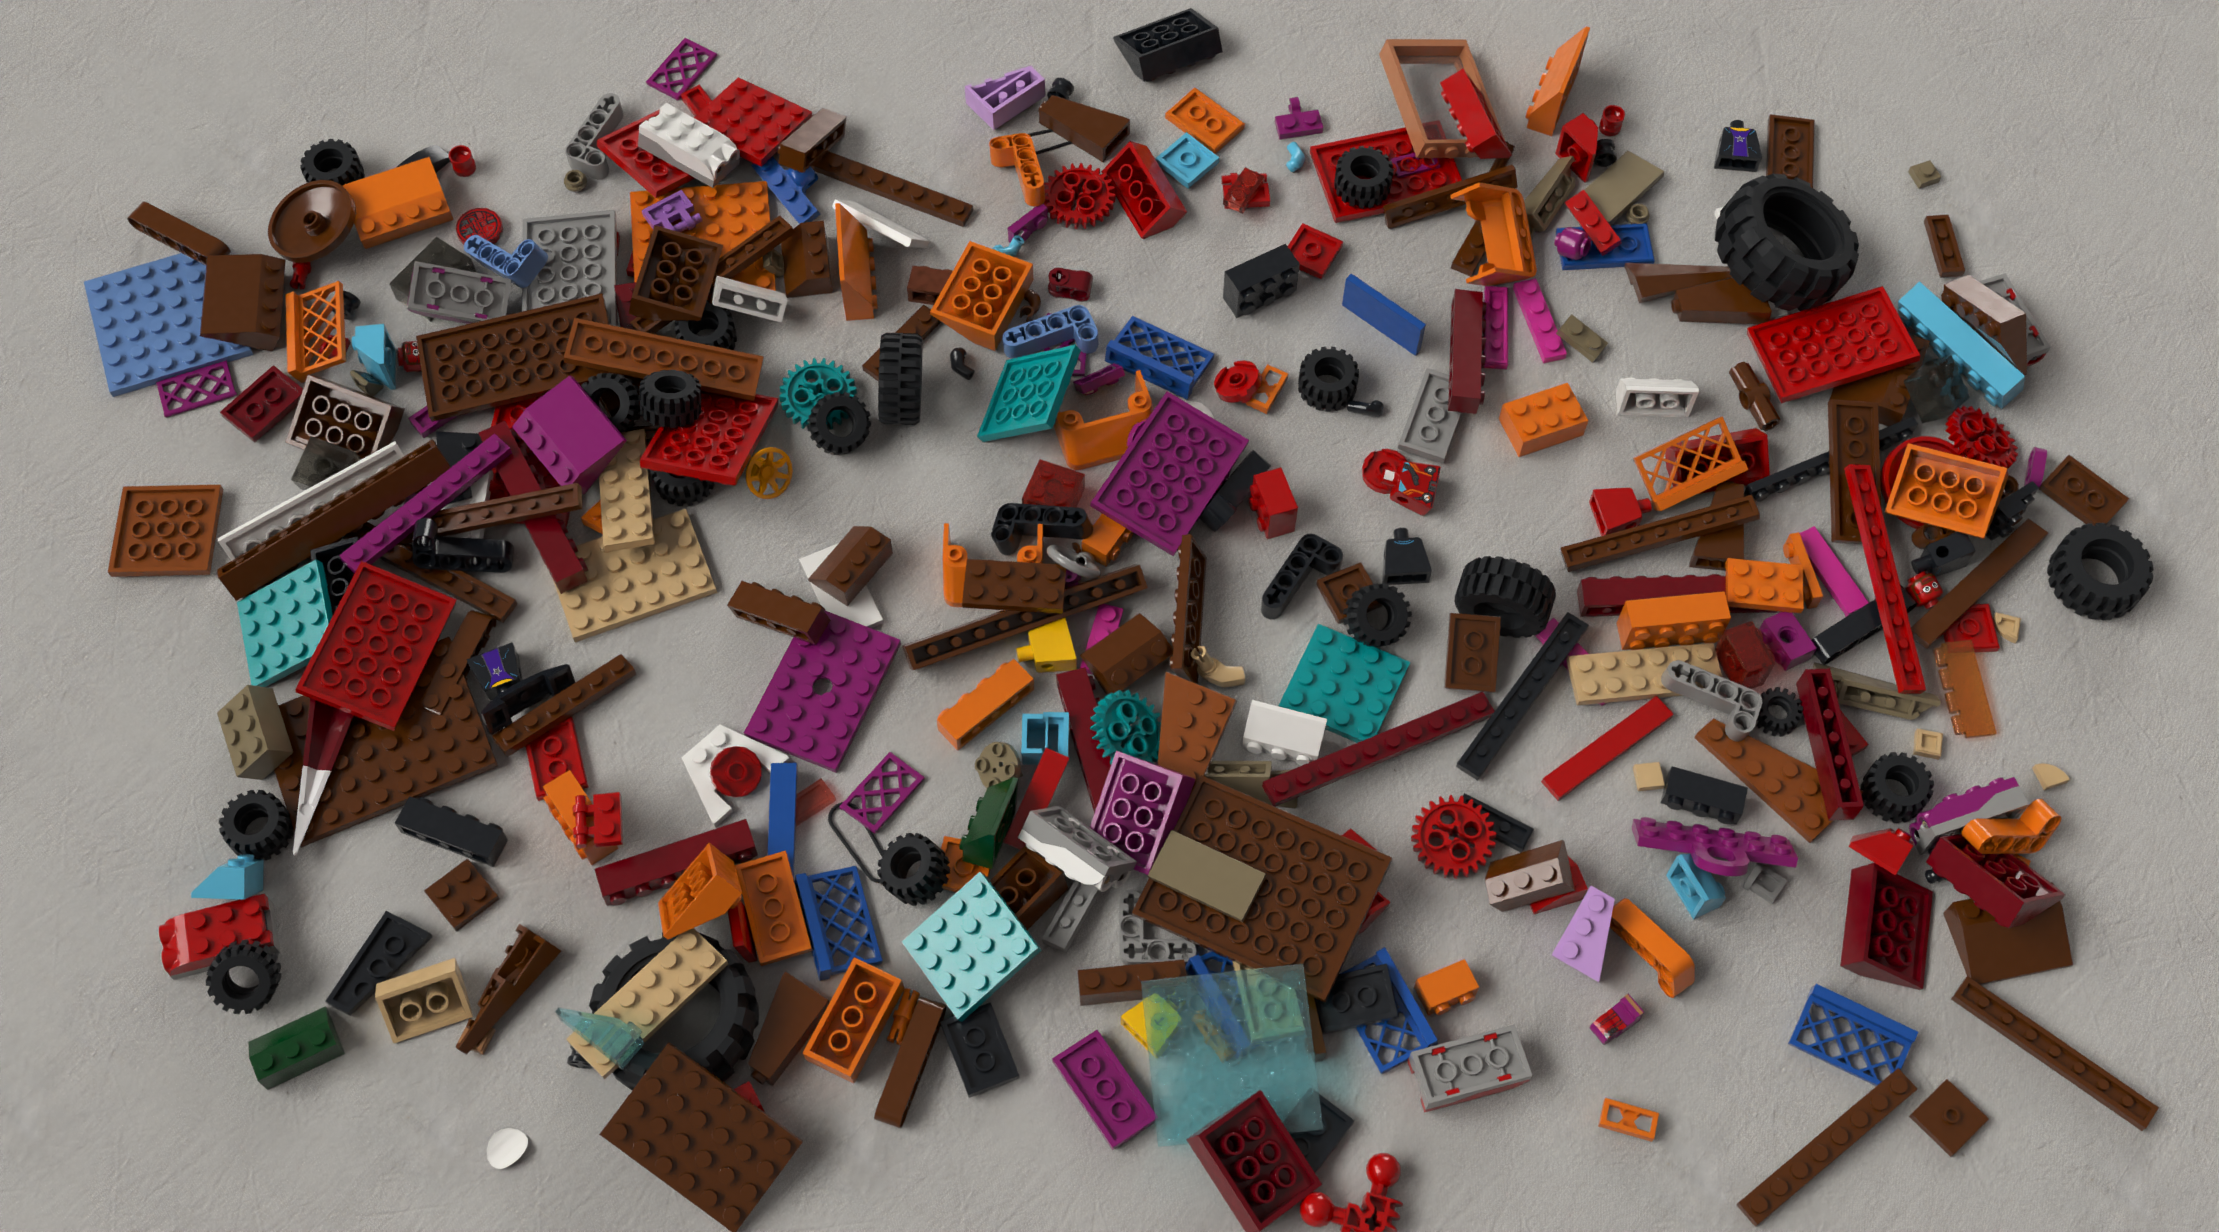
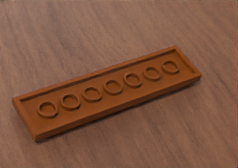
(642, 353)

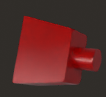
(1617, 509)

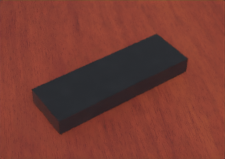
(1507, 829)

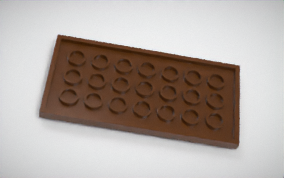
(503, 358)

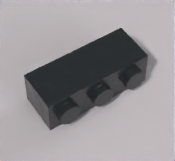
(1704, 795)

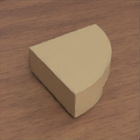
(2007, 626)
(2049, 775)

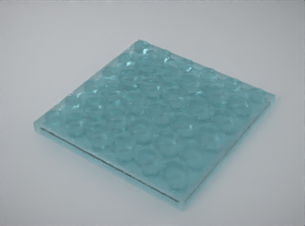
(1224, 1040)

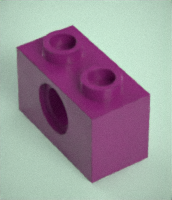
(1786, 626)

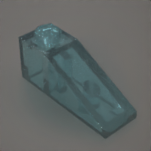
(606, 1034)

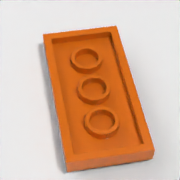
(773, 908)

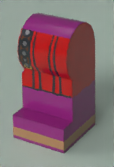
(1617, 1020)

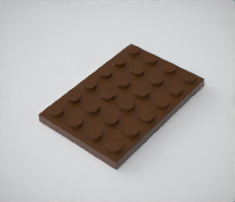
(701, 1137)

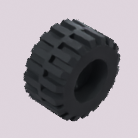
(328, 156)
(1363, 191)
(712, 318)
(1328, 363)
(625, 390)
(670, 398)
(853, 409)
(681, 489)
(1396, 612)
(1908, 773)
(243, 812)
(927, 879)
(239, 997)

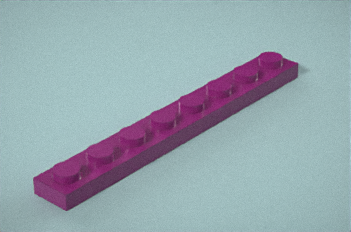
(427, 502)

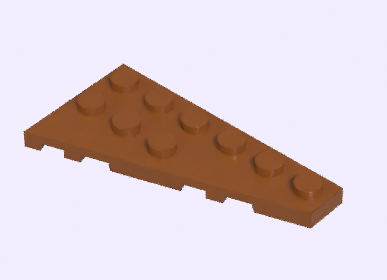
(1191, 726)
(1775, 777)

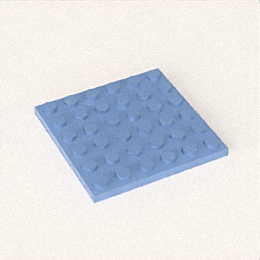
(152, 323)

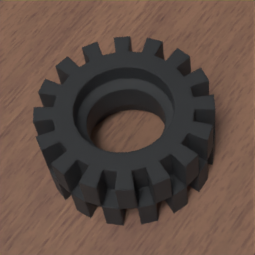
(1785, 701)

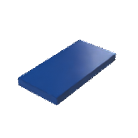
(1635, 248)
(1383, 314)

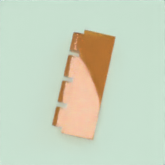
(1968, 691)

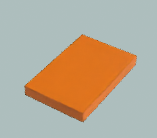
(1204, 120)

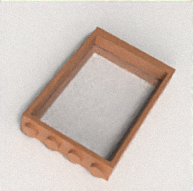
(1415, 76)

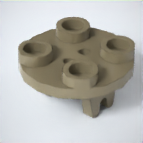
(992, 759)

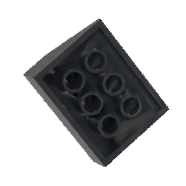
(1169, 44)

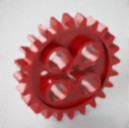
(1066, 188)
(1981, 437)
(1442, 856)

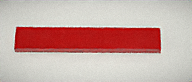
(1607, 748)

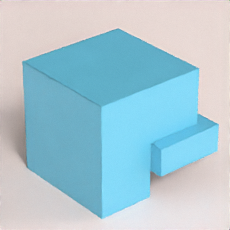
(1042, 732)

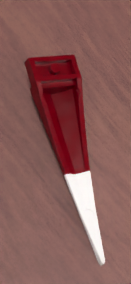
(324, 739)

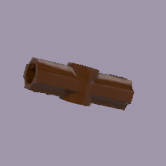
(1754, 396)

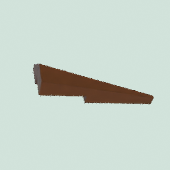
(1662, 280)
(517, 972)

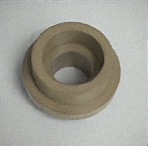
(575, 180)
(1638, 214)

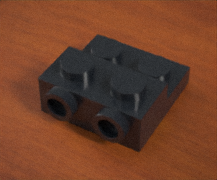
(2010, 511)

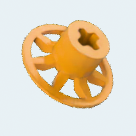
(766, 472)

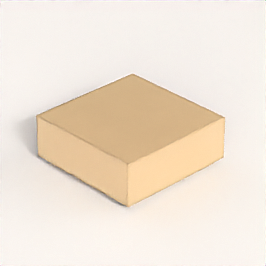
(1927, 744)
(1648, 776)

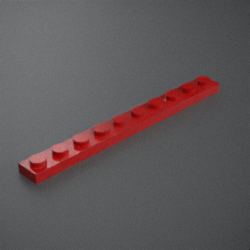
(1885, 580)

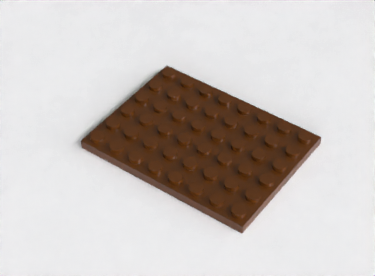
(384, 766)
(1307, 905)

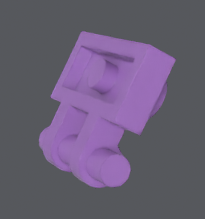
(670, 210)

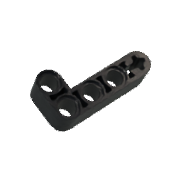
(1233, 491)
(1023, 519)
(458, 553)
(1295, 577)

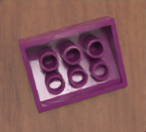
(570, 434)
(1140, 807)

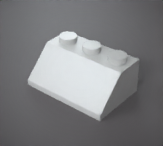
(1655, 397)
(1283, 733)

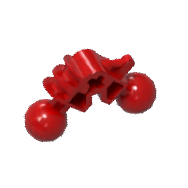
(1383, 1172)

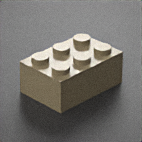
(254, 732)

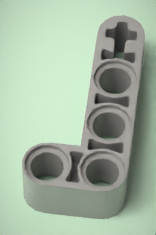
(583, 149)
(1711, 697)

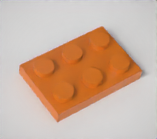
(1764, 585)

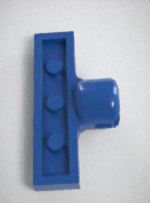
(790, 188)

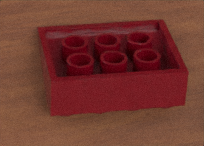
(1994, 881)
(1886, 927)
(1254, 1162)

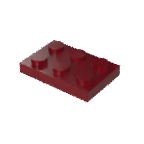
(263, 404)

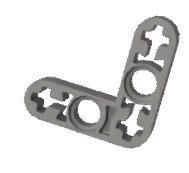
(1137, 942)

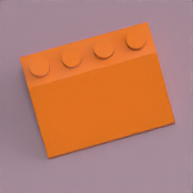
(1556, 84)
(398, 203)
(855, 266)
(983, 294)
(1947, 491)
(700, 893)

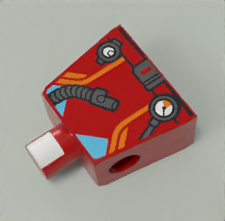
(1413, 485)

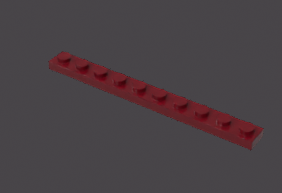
(1377, 749)

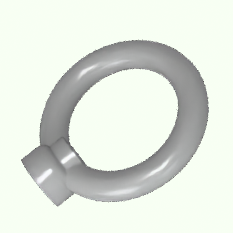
(1070, 561)

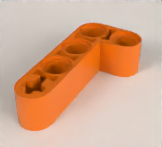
(1020, 151)
(2014, 835)
(1659, 950)

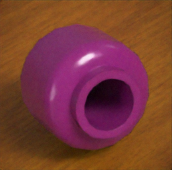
(1572, 243)

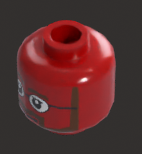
(409, 357)
(1924, 589)

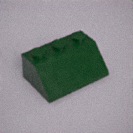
(990, 824)
(295, 1048)

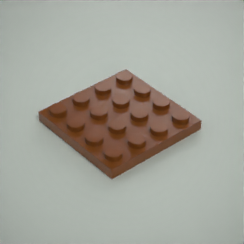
(165, 530)

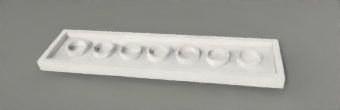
(285, 514)

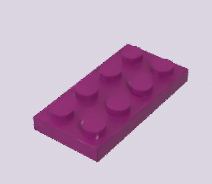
(1104, 1089)

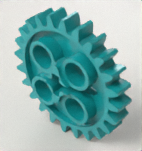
(827, 377)
(1117, 719)

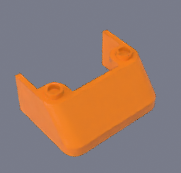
(1504, 233)
(1103, 439)
(955, 565)

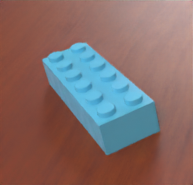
(1952, 336)

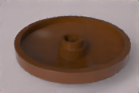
(311, 221)

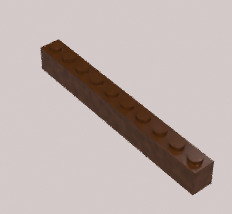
(333, 520)
(1009, 623)

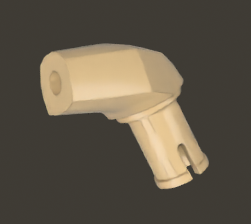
(1215, 671)

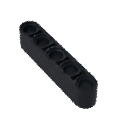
(1853, 630)

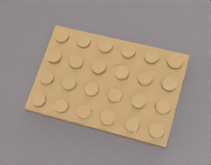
(637, 580)

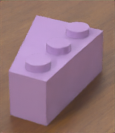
(1005, 97)
(1587, 934)

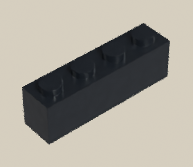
(451, 831)

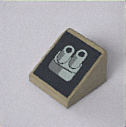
(366, 382)

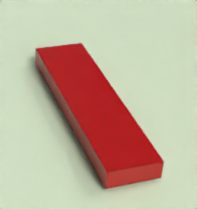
(1038, 793)

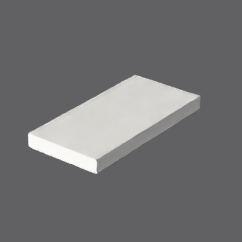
(883, 225)
(860, 610)

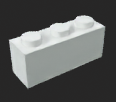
(749, 299)

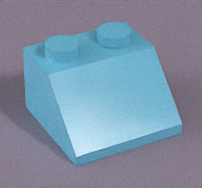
(376, 352)
(233, 880)
(1695, 886)

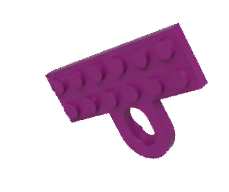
(1709, 843)

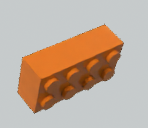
(1673, 620)
(853, 1020)

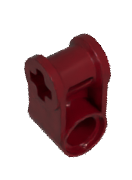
(1071, 285)

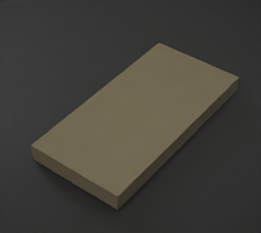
(1623, 185)
(1207, 876)

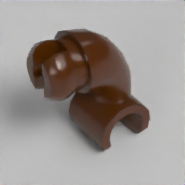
(1034, 302)

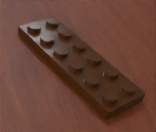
(1855, 441)
(1189, 609)

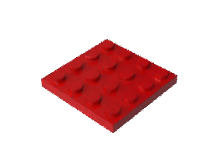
(753, 119)
(645, 168)

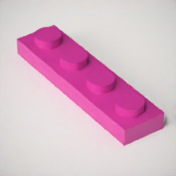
(1539, 320)

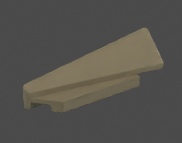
(1549, 195)
(1878, 695)
(1246, 778)

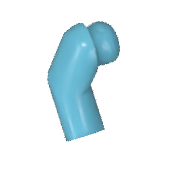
(1297, 157)
(1013, 247)

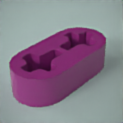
(2036, 466)

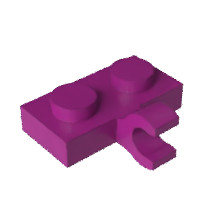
(1297, 122)

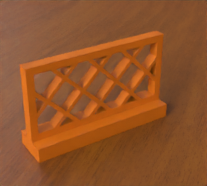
(299, 334)
(1699, 483)

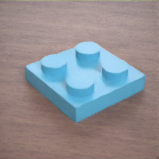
(1187, 160)

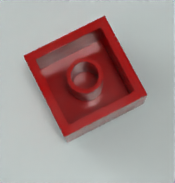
(1273, 503)

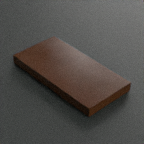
(1790, 147)

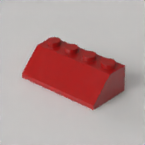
(1474, 117)
(1144, 190)
(1751, 446)

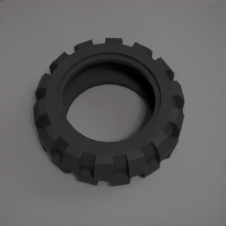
(1770, 267)
(732, 1032)

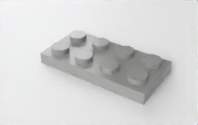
(1430, 423)

